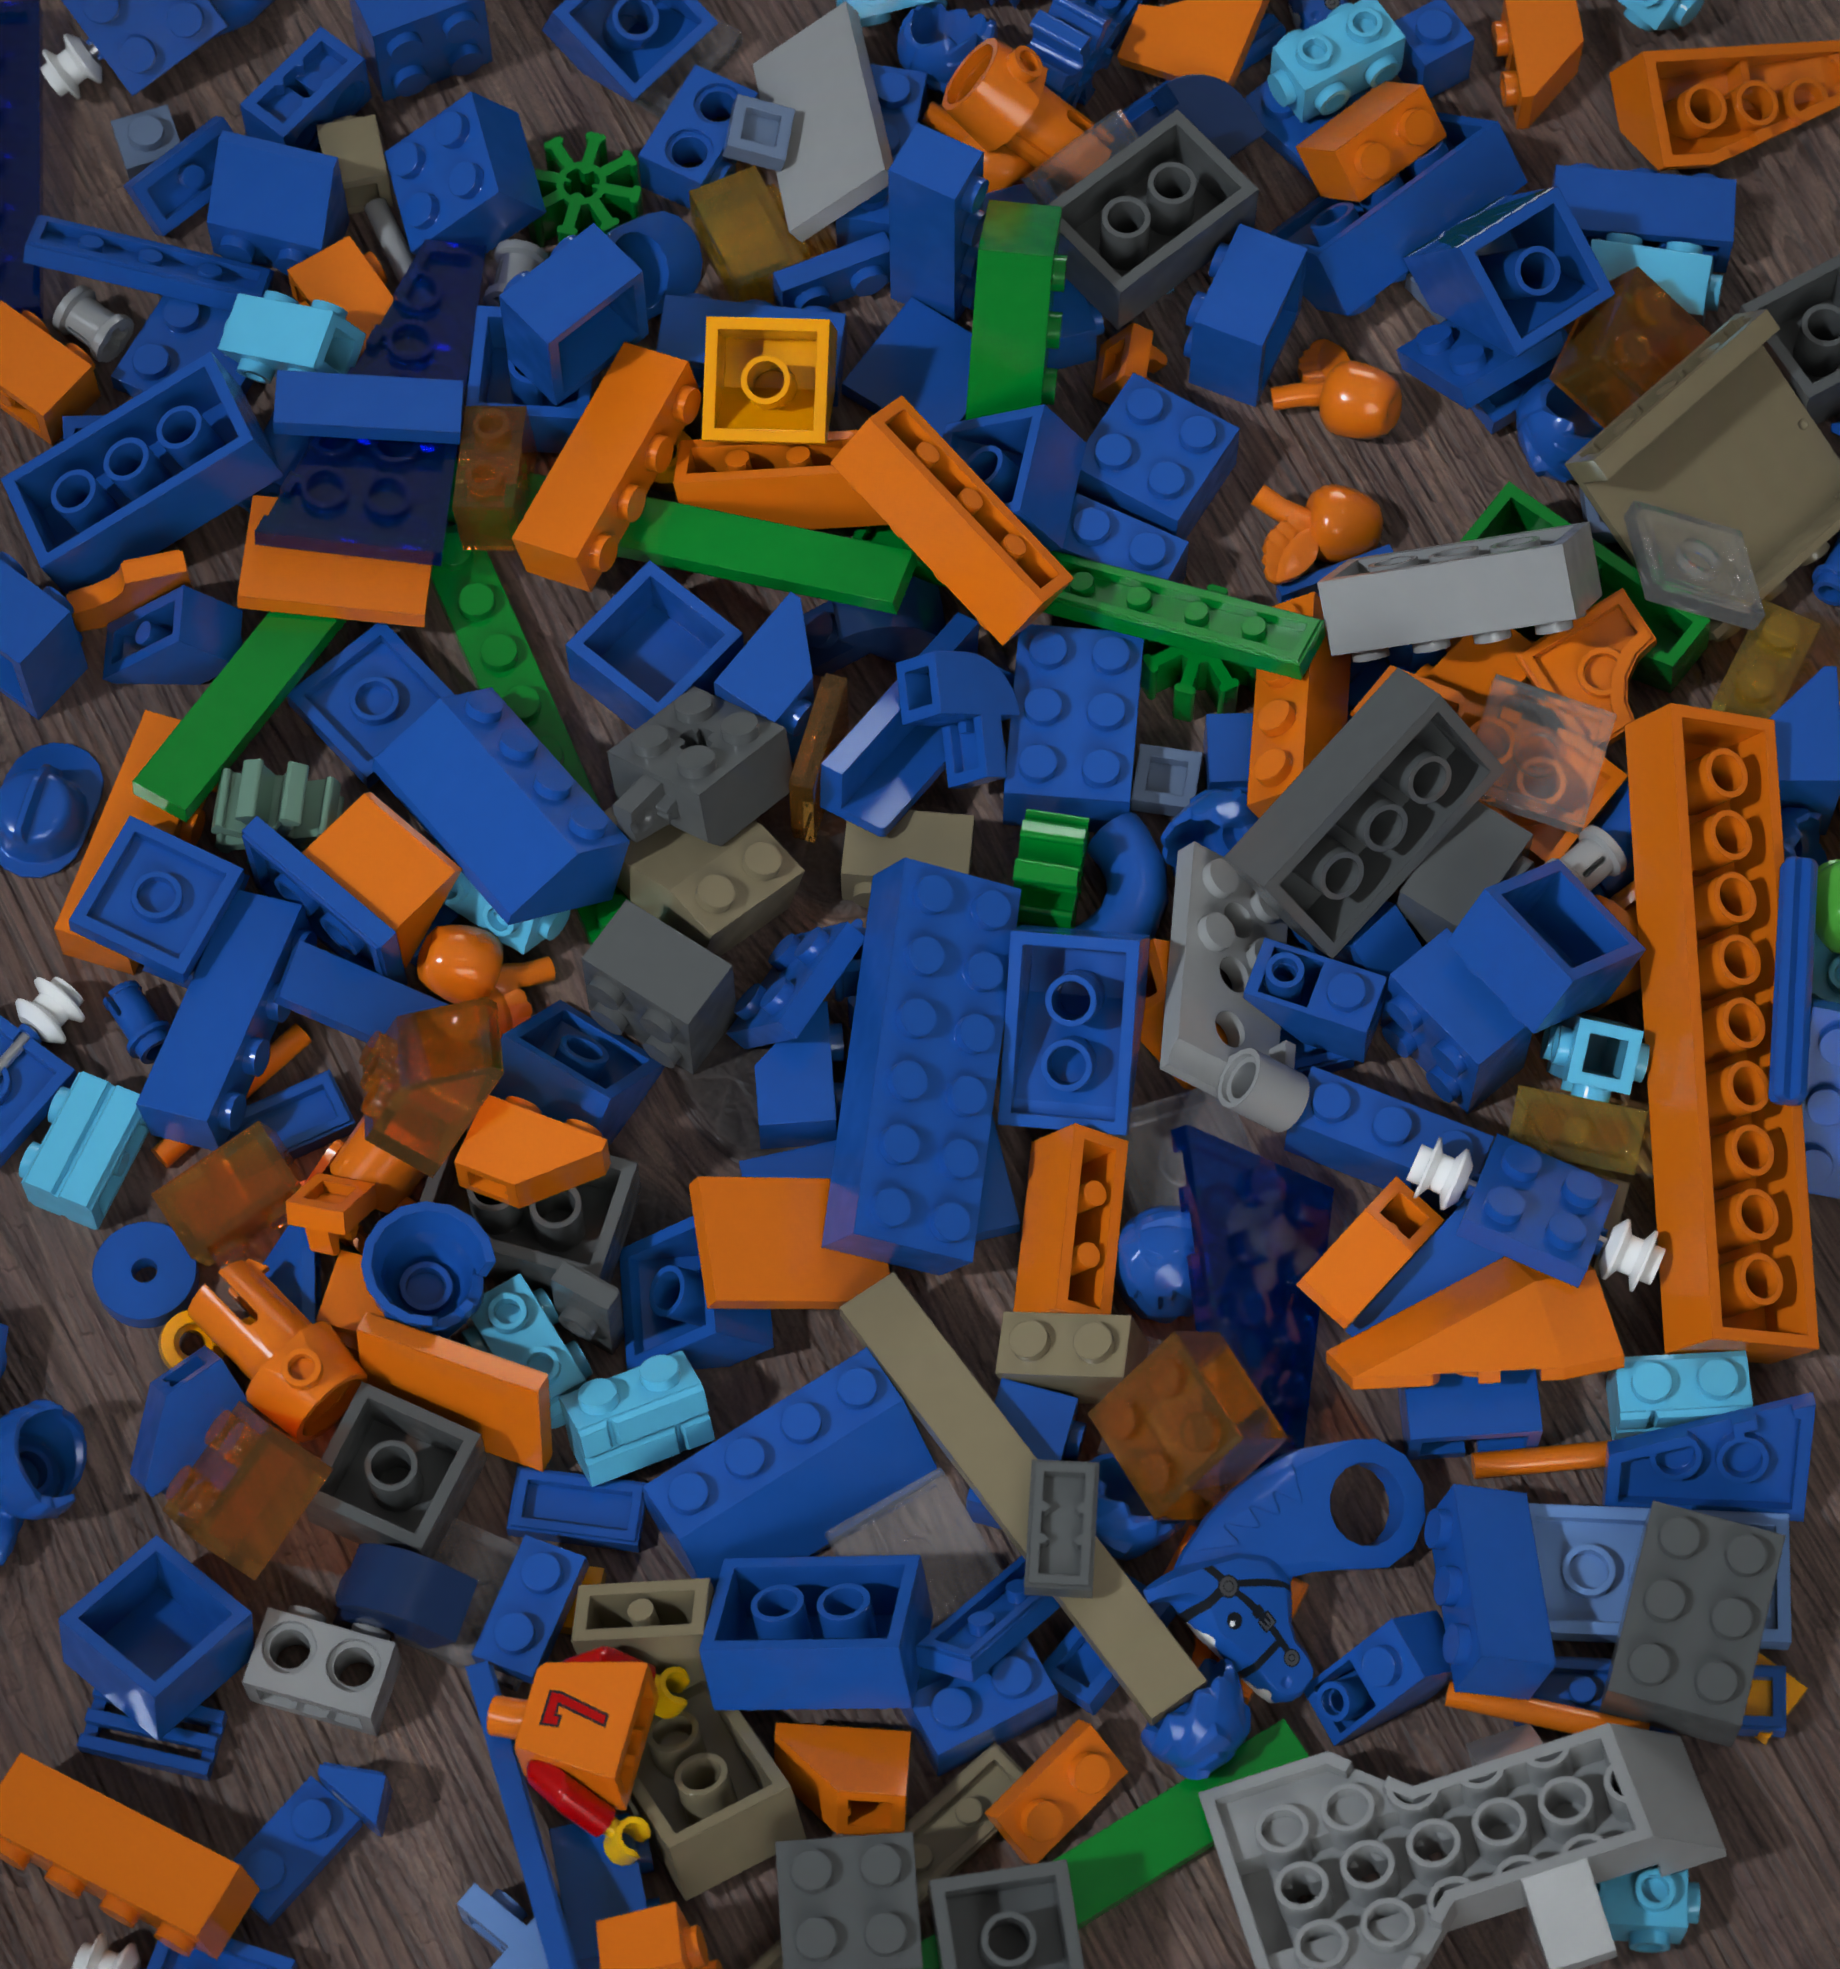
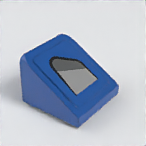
(361, 1790)

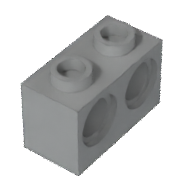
(315, 1686)

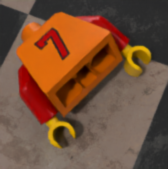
(587, 1734)

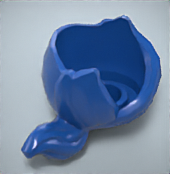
(39, 1466)

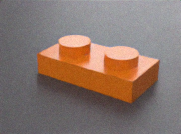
(1056, 1792)

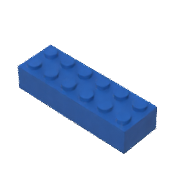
(921, 1068)

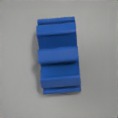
(1073, 47)

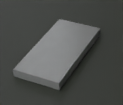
(838, 131)

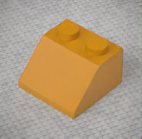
(768, 380)

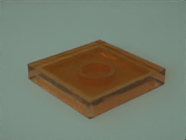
(823, 733)

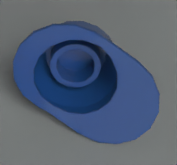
(665, 252)
(47, 809)

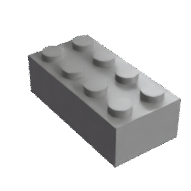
(1460, 591)

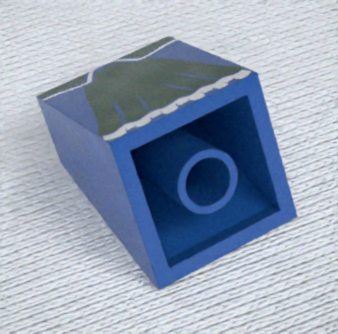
(1512, 271)

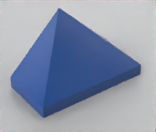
(296, 1271)

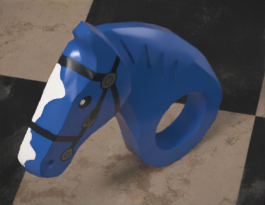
(1265, 1531)

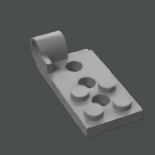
(1254, 1070)

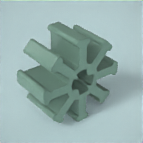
(286, 802)

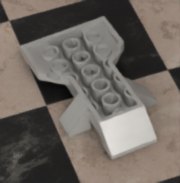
(1513, 1833)

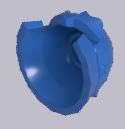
(427, 1266)

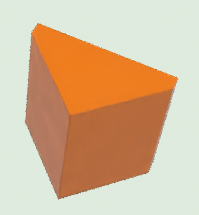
(386, 868)

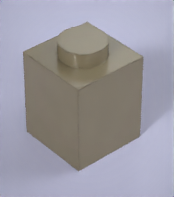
(360, 159)

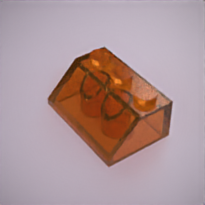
(430, 1079)

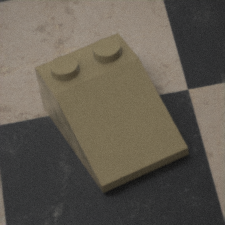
(710, 889)
(711, 1795)

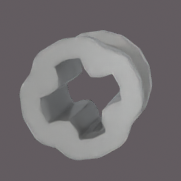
(512, 258)
(92, 324)
(1594, 857)

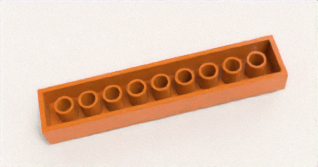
(1721, 1150)

